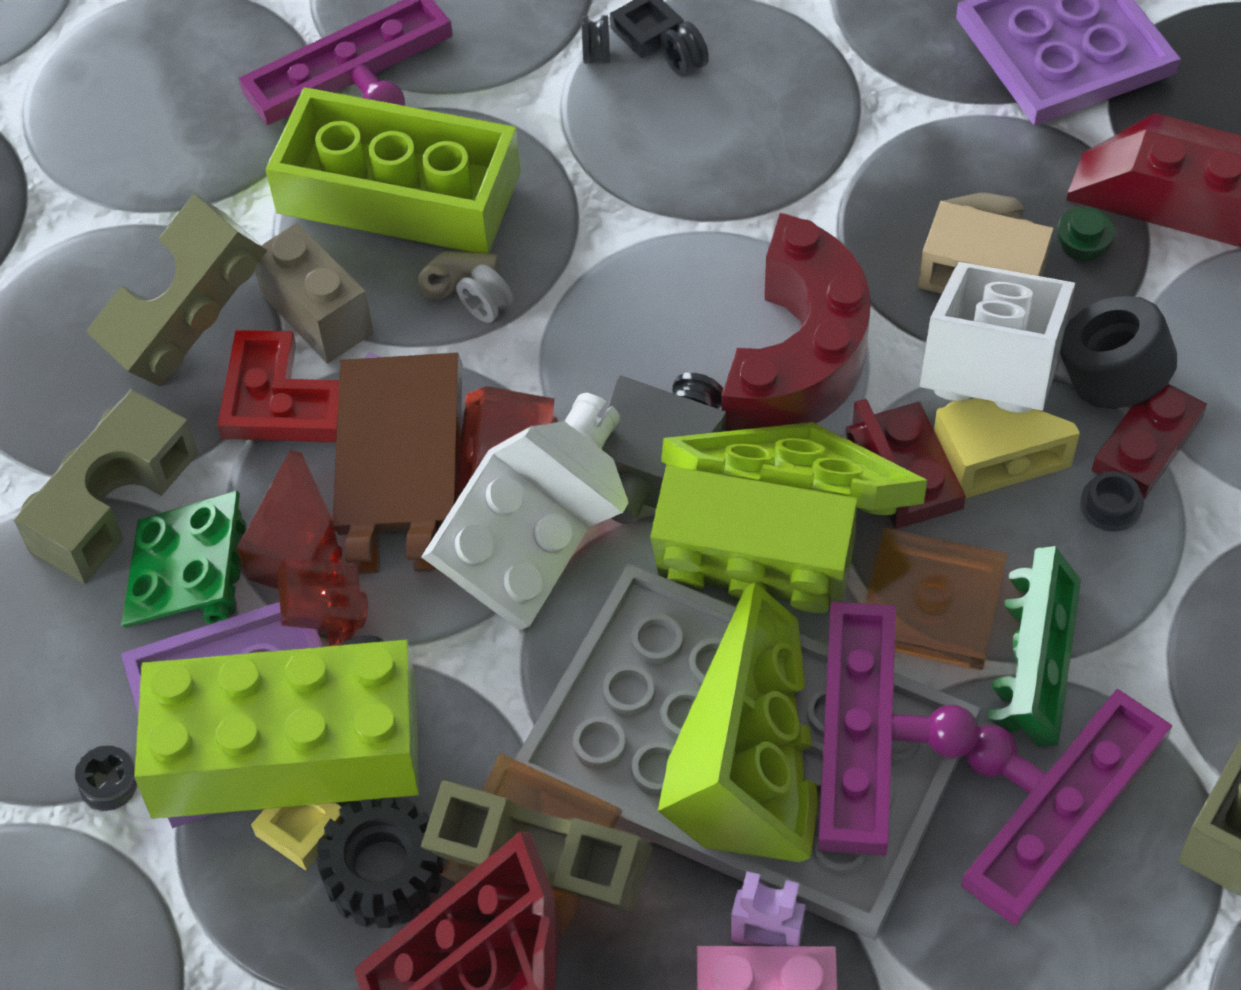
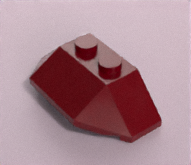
(1166, 176)
(482, 934)

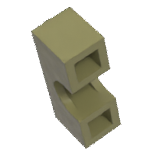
(211, 264)
(130, 446)
(576, 854)

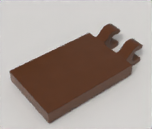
(396, 452)

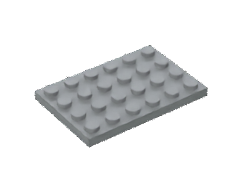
(626, 706)

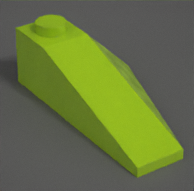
(739, 756)

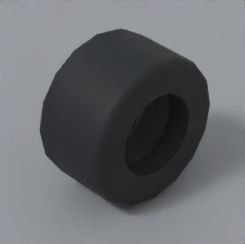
(1119, 352)

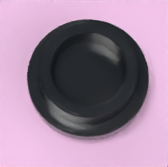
(1112, 501)

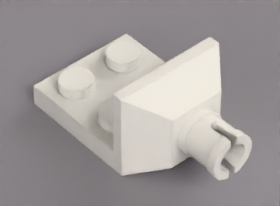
(530, 511)

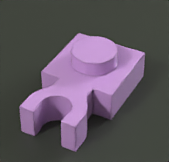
(767, 915)

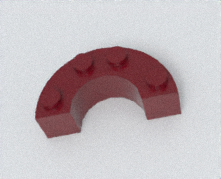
(822, 361)

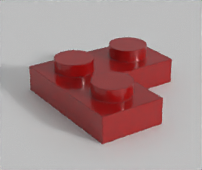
(264, 400)

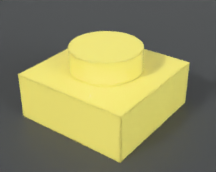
(296, 830)

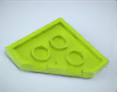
(800, 458)

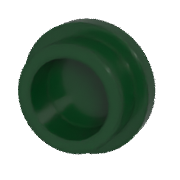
(1085, 233)

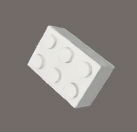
(996, 337)

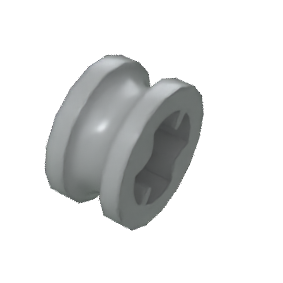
(484, 293)

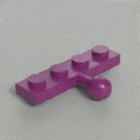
(348, 58)
(862, 728)
(1061, 804)

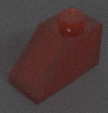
(494, 417)
(288, 525)

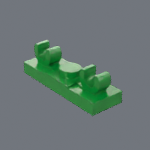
(1040, 648)

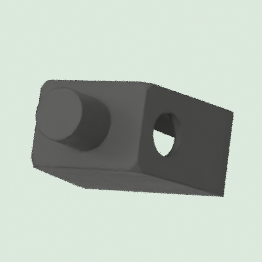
(637, 441)

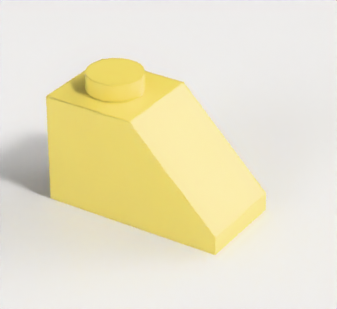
(1002, 447)

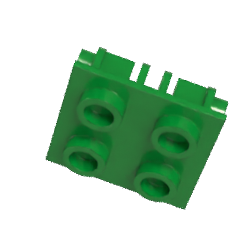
(186, 562)

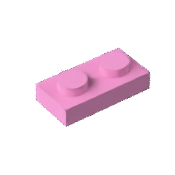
(766, 968)

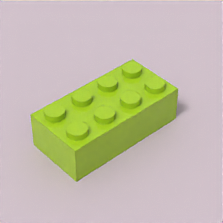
(394, 170)
(277, 729)

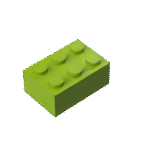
(752, 531)

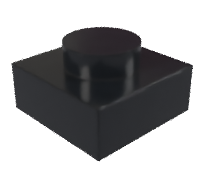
(642, 24)

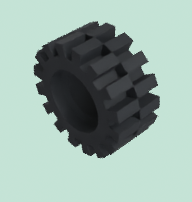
(380, 898)

